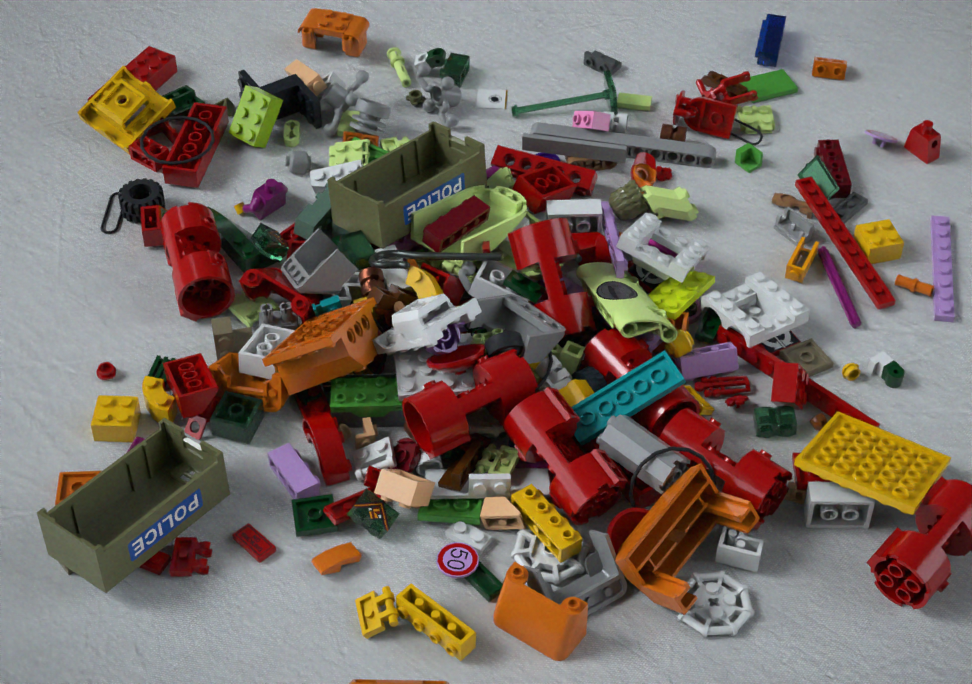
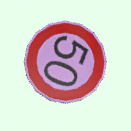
(878, 135)
(457, 560)

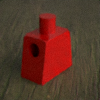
(924, 142)
(587, 246)

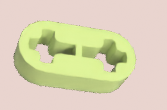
(295, 133)

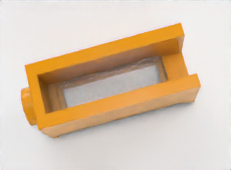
(801, 261)

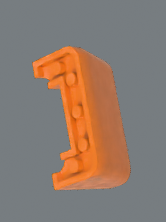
(227, 377)
(537, 619)

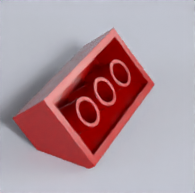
(190, 384)

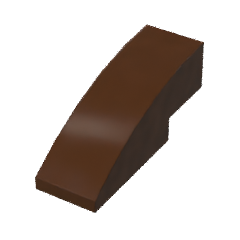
(386, 298)

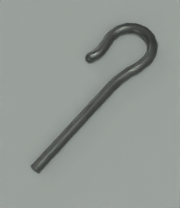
(373, 260)

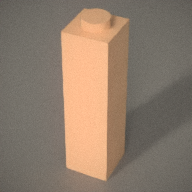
(307, 75)

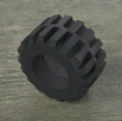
(139, 194)

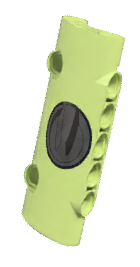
(624, 302)

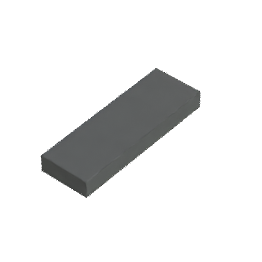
(850, 206)

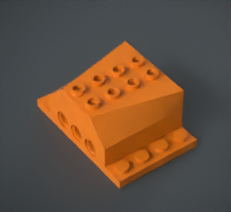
(326, 347)

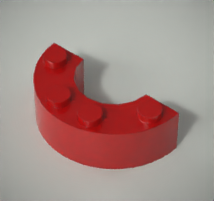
(328, 445)

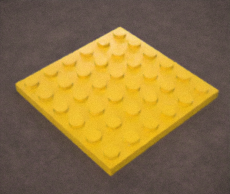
(873, 462)

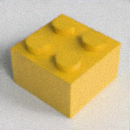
(879, 241)
(115, 418)

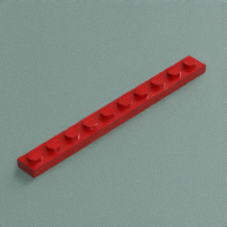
(845, 243)
(765, 362)

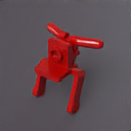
(721, 94)

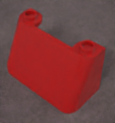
(267, 280)

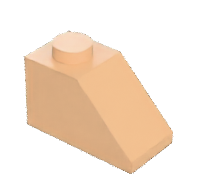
(500, 514)

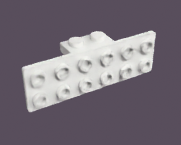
(492, 484)

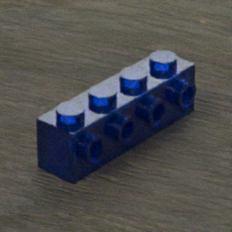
(770, 40)

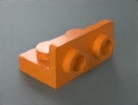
(829, 68)

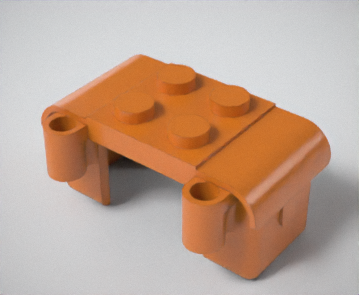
(336, 24)

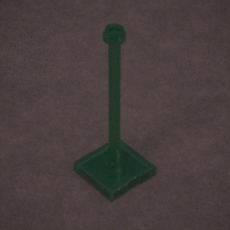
(608, 94)

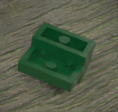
(183, 99)

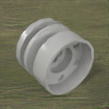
(370, 116)

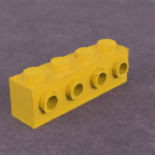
(547, 523)
(435, 622)

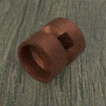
(671, 133)
(370, 277)

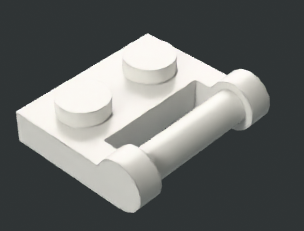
(378, 455)

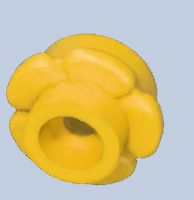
(851, 371)

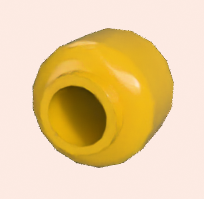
(681, 345)

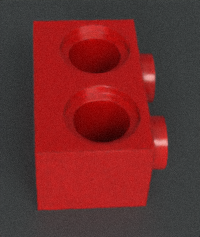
(153, 148)

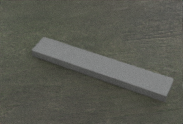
(574, 148)

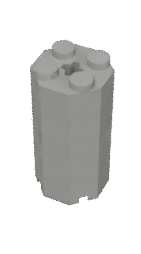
(631, 444)

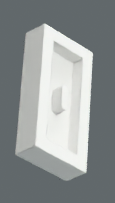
(469, 535)

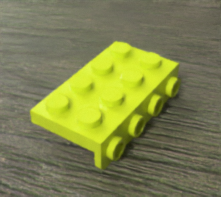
(677, 296)

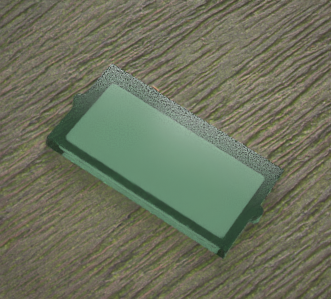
(821, 175)

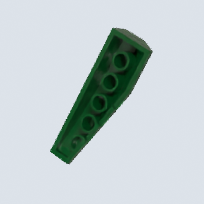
(239, 244)

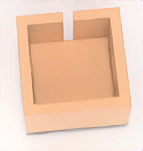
(404, 488)

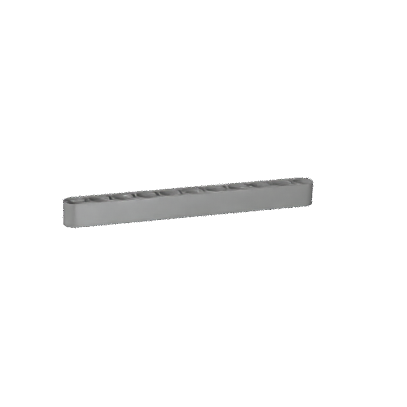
(661, 149)

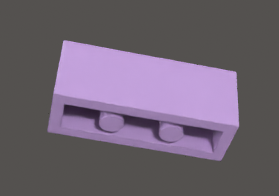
(708, 361)
(293, 472)

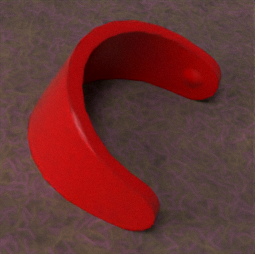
(602, 250)

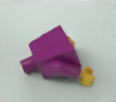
(265, 199)

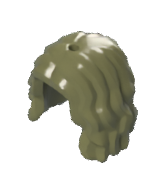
(628, 201)

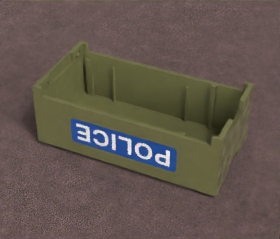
(404, 180)
(135, 506)

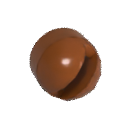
(818, 421)

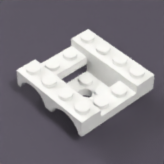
(636, 240)
(771, 316)
(410, 327)

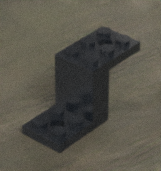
(293, 92)

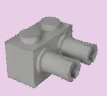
(284, 318)

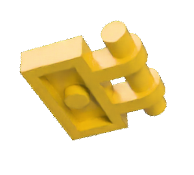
(370, 612)

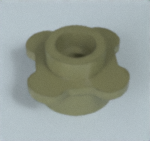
(415, 97)

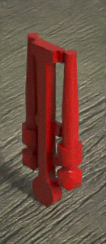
(722, 382)

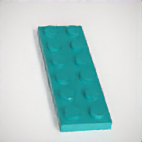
(626, 395)

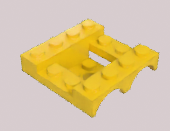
(109, 117)

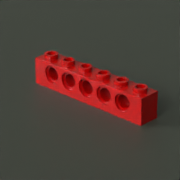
(521, 159)

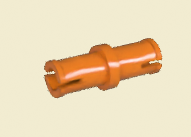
(914, 285)

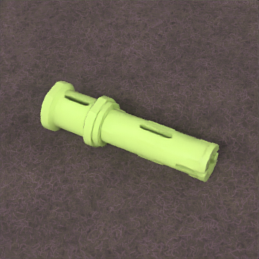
(398, 62)

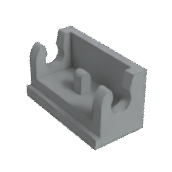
(793, 226)

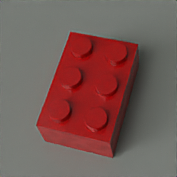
(544, 185)

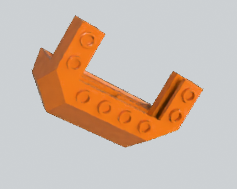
(674, 532)

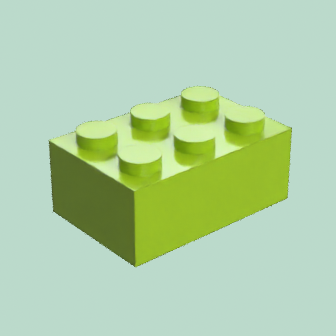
(255, 116)

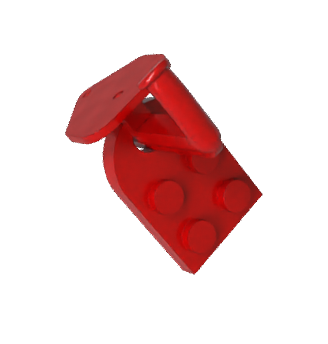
(705, 114)

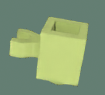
(569, 356)

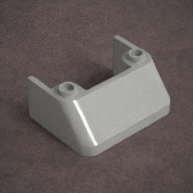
(318, 266)
(514, 313)
(598, 587)

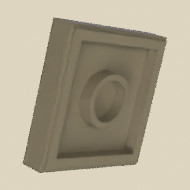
(808, 355)

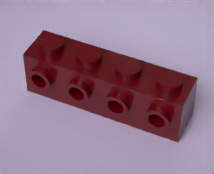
(833, 158)
(456, 224)

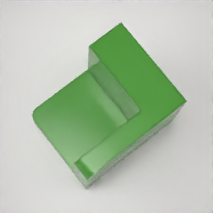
(748, 157)

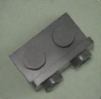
(601, 62)

